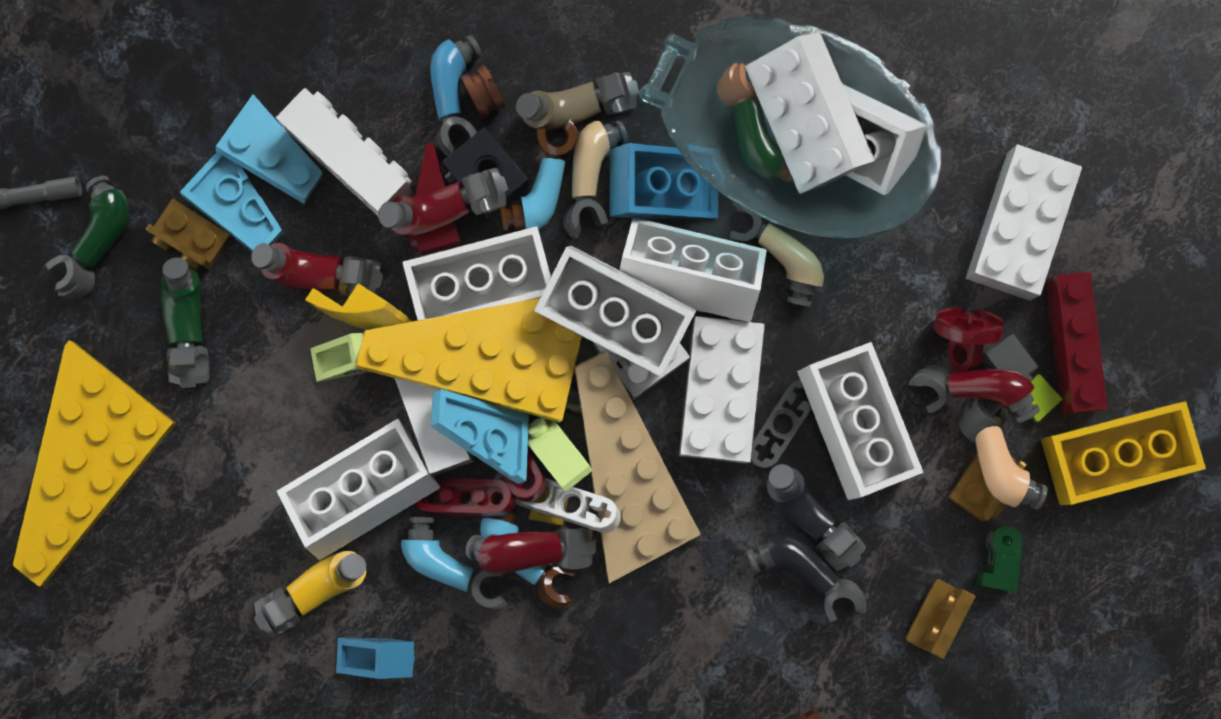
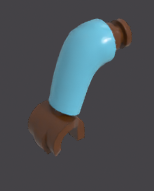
(540, 203)
(541, 575)

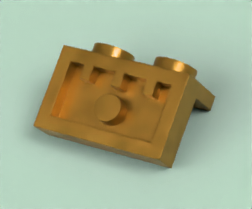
(190, 234)
(974, 496)
(939, 618)

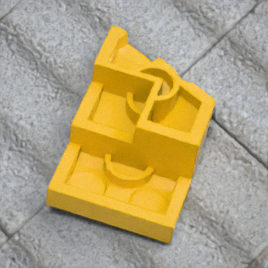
(360, 310)

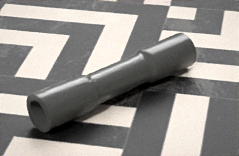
(50, 190)

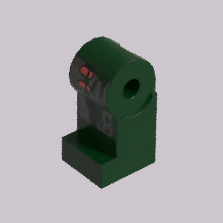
(1003, 560)

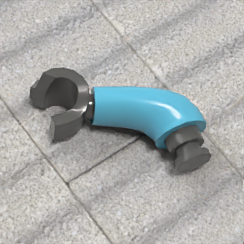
(428, 559)

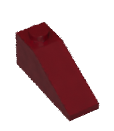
(430, 181)

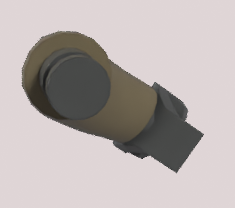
(554, 109)

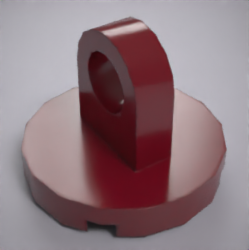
(968, 331)

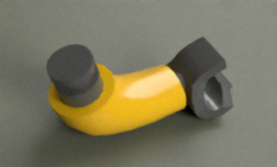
(311, 589)

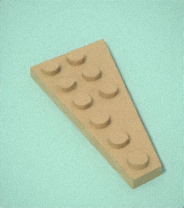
(628, 473)

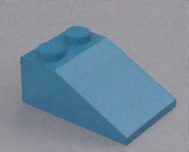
(657, 185)

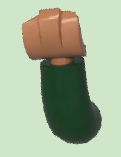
(756, 146)

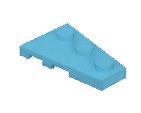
(230, 200)
(484, 430)

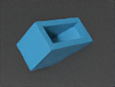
(375, 657)

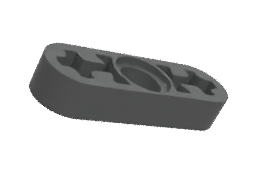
(775, 449)

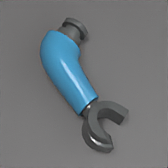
(446, 67)

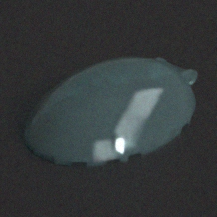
(708, 141)

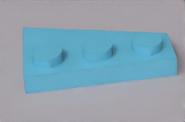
(269, 152)

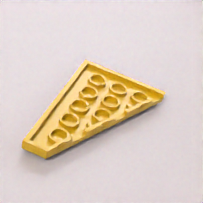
(487, 354)
(88, 453)

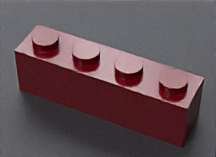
(1076, 343)

